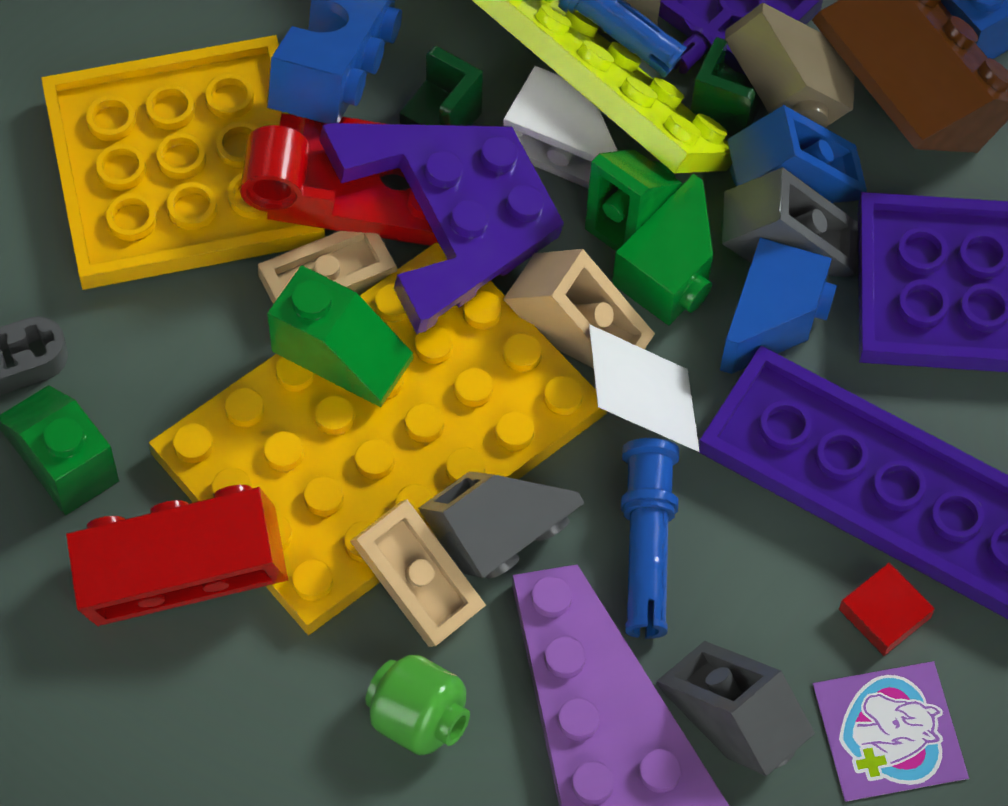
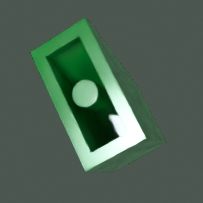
(625, 194)
(669, 256)
(337, 336)
(61, 447)

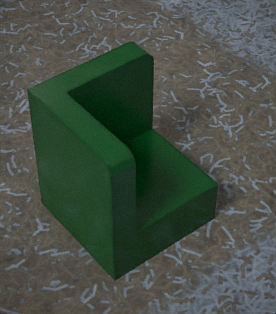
(724, 92)
(448, 95)

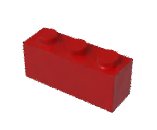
(176, 555)

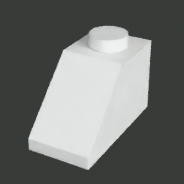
(558, 126)

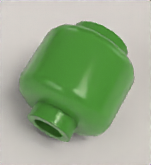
(417, 704)

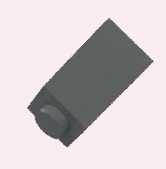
(792, 214)
(739, 706)

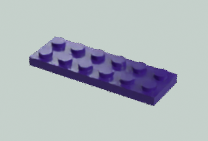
(867, 475)

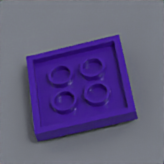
(933, 281)

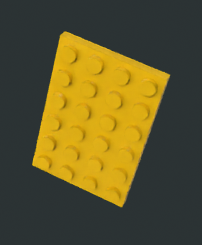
(474, 399)

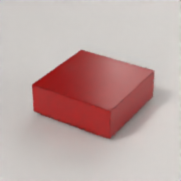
(886, 609)

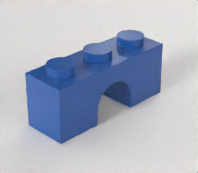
(326, 67)

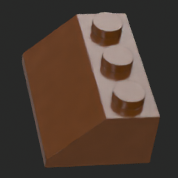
(921, 70)

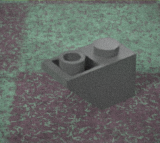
(492, 517)

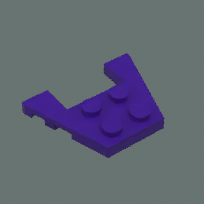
(473, 192)

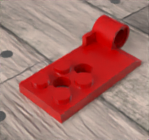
(296, 184)

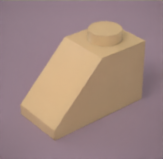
(567, 293)

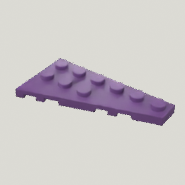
(597, 708)

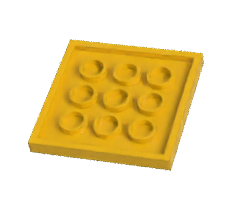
(158, 161)

